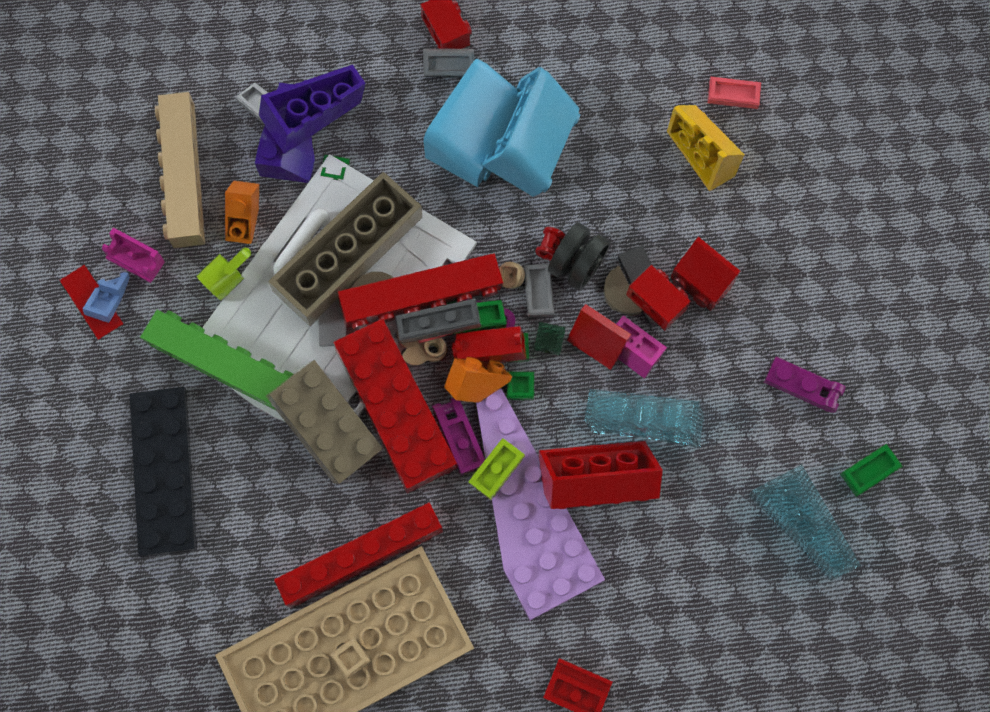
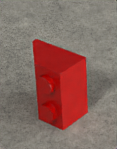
(704, 274)

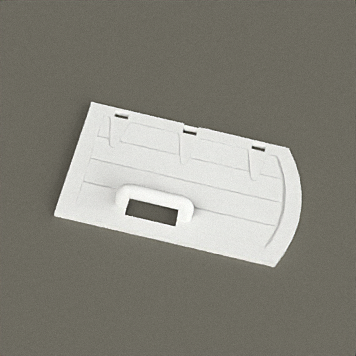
(270, 329)

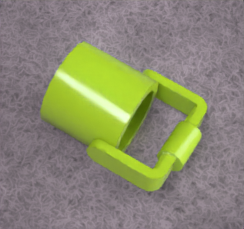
(222, 276)

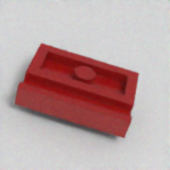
(577, 688)

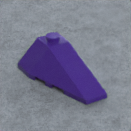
(293, 166)

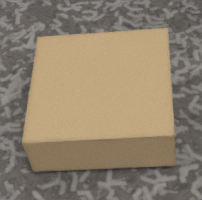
(350, 658)

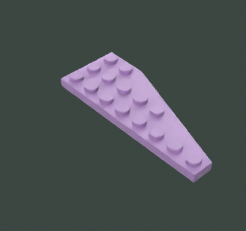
(537, 544)

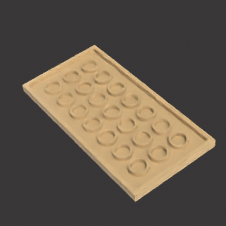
(393, 614)

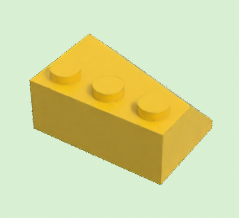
(704, 145)

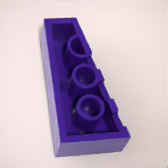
(310, 105)

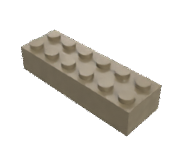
(346, 248)

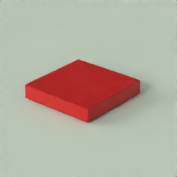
(598, 337)

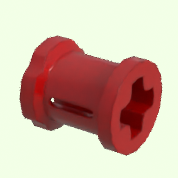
(550, 242)

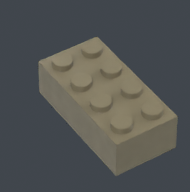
(324, 422)

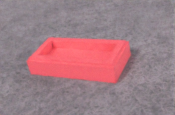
(734, 92)

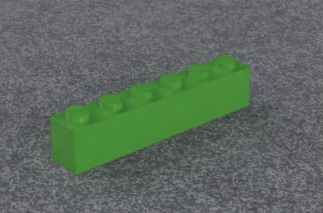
(213, 356)

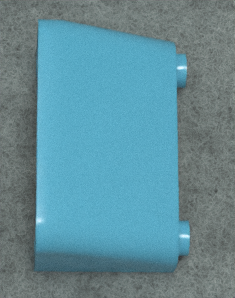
(471, 123)
(534, 134)

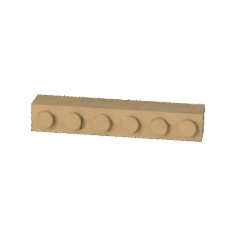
(180, 170)

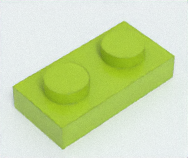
(496, 469)

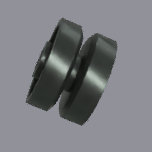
(578, 256)

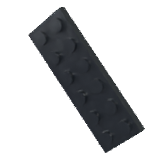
(162, 472)

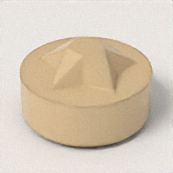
(512, 275)

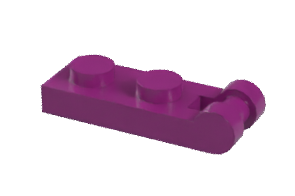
(804, 384)
(459, 436)

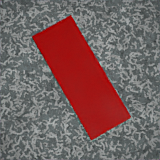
(80, 287)

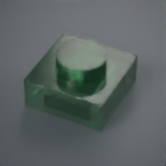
(549, 338)

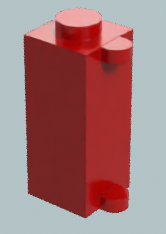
(491, 344)

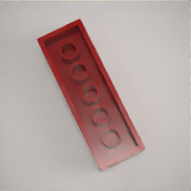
(395, 406)

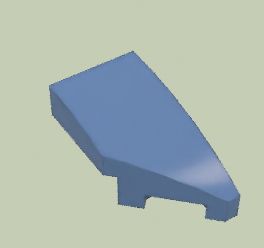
(106, 298)

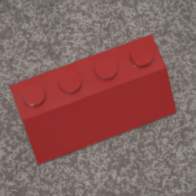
(600, 474)

